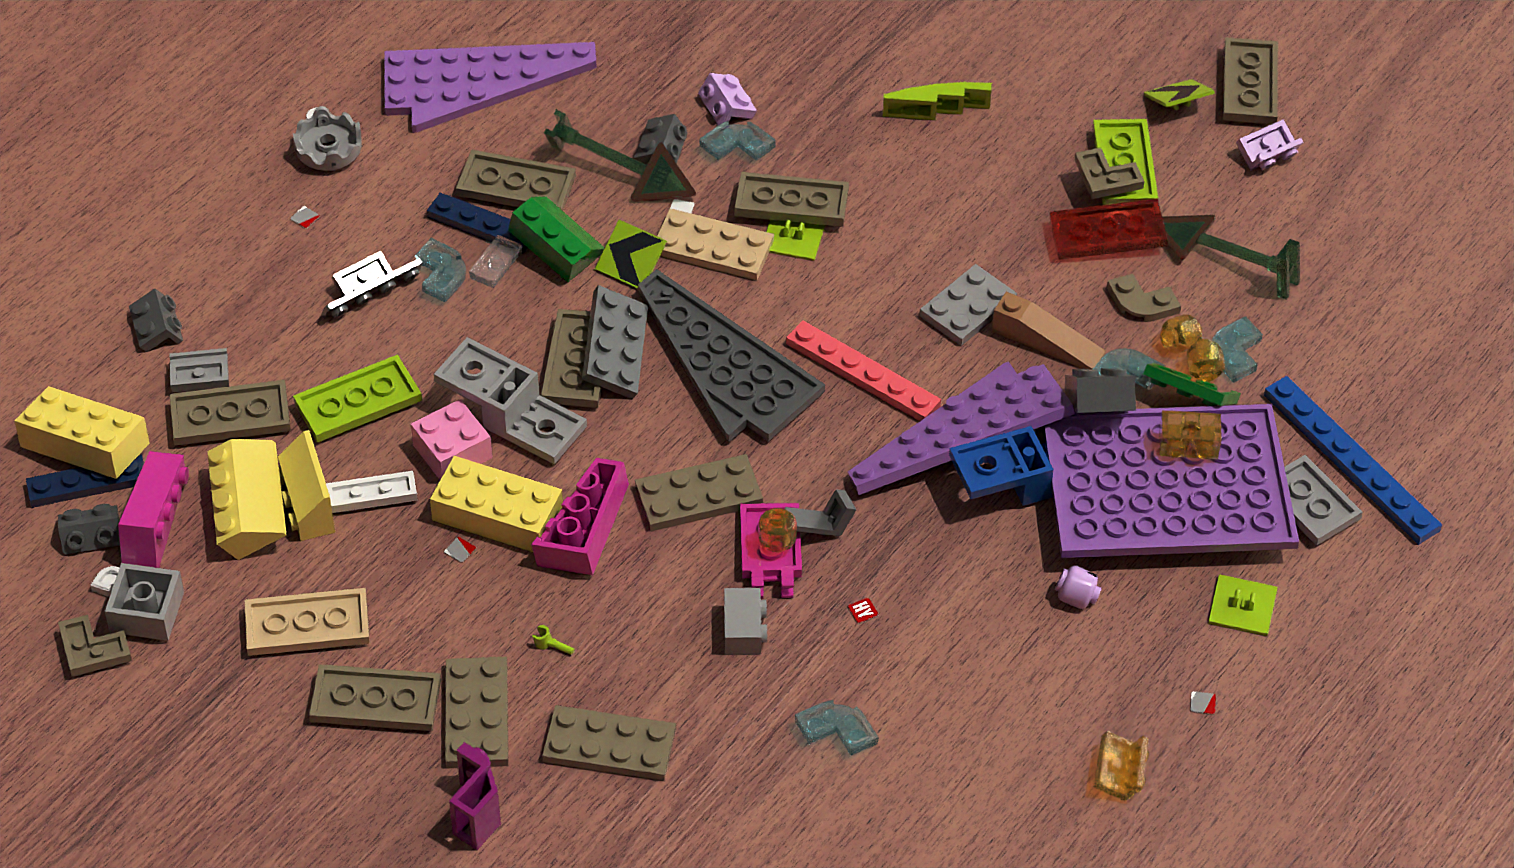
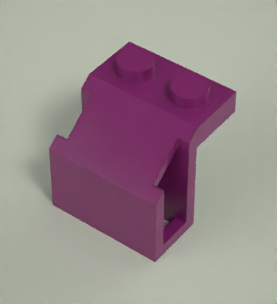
(476, 800)

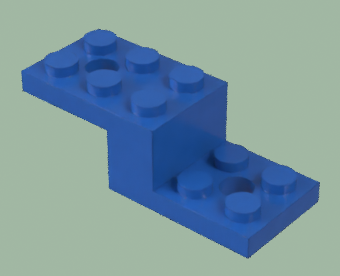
(1018, 464)

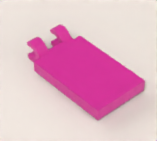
(764, 564)

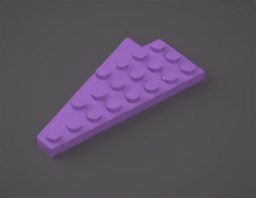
(459, 81)
(986, 409)

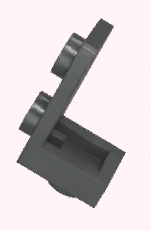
(831, 520)

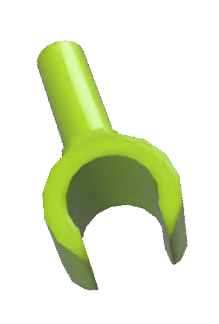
(547, 641)

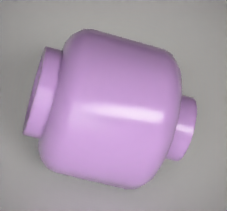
(1078, 587)

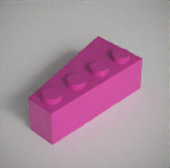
(151, 509)
(582, 526)

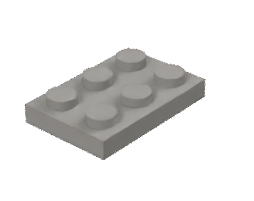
(965, 305)
(1317, 502)

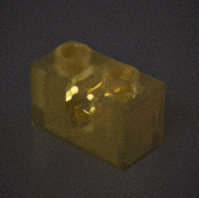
(1190, 434)

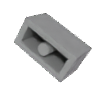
(743, 621)

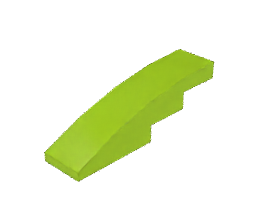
(927, 100)

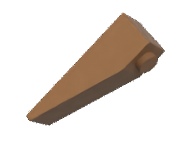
(1038, 329)

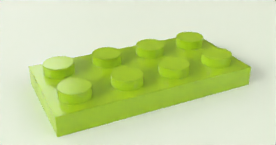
(1124, 143)
(357, 398)

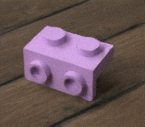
(726, 98)
(1267, 145)

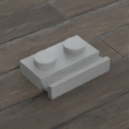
(199, 370)

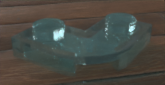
(746, 137)
(447, 269)
(1234, 341)
(1128, 359)
(834, 718)

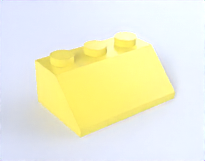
(305, 489)

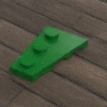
(1208, 391)

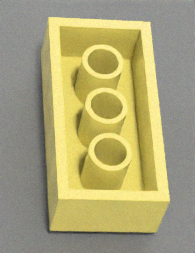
(82, 432)
(494, 503)

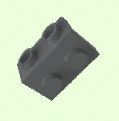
(662, 129)
(155, 319)
(89, 528)

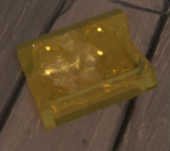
(1121, 765)

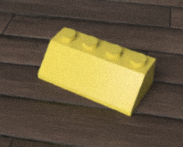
(246, 495)

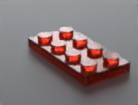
(1108, 229)

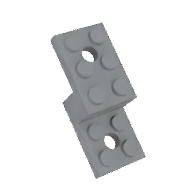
(510, 400)

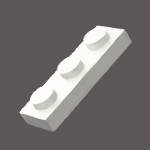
(372, 491)

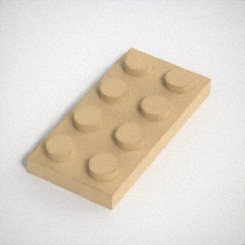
(715, 244)
(306, 621)

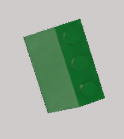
(554, 237)

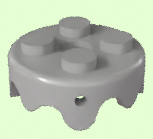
(327, 128)

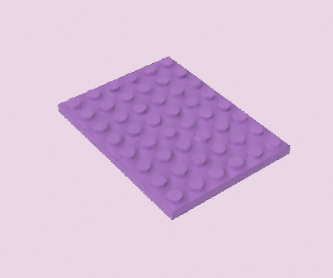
(1128, 500)

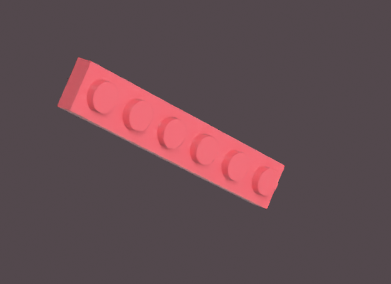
(863, 371)

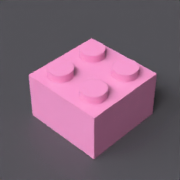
(449, 434)

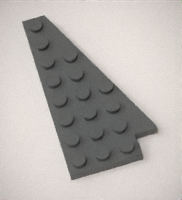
(730, 368)

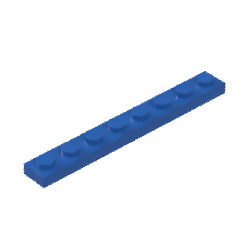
(1353, 460)

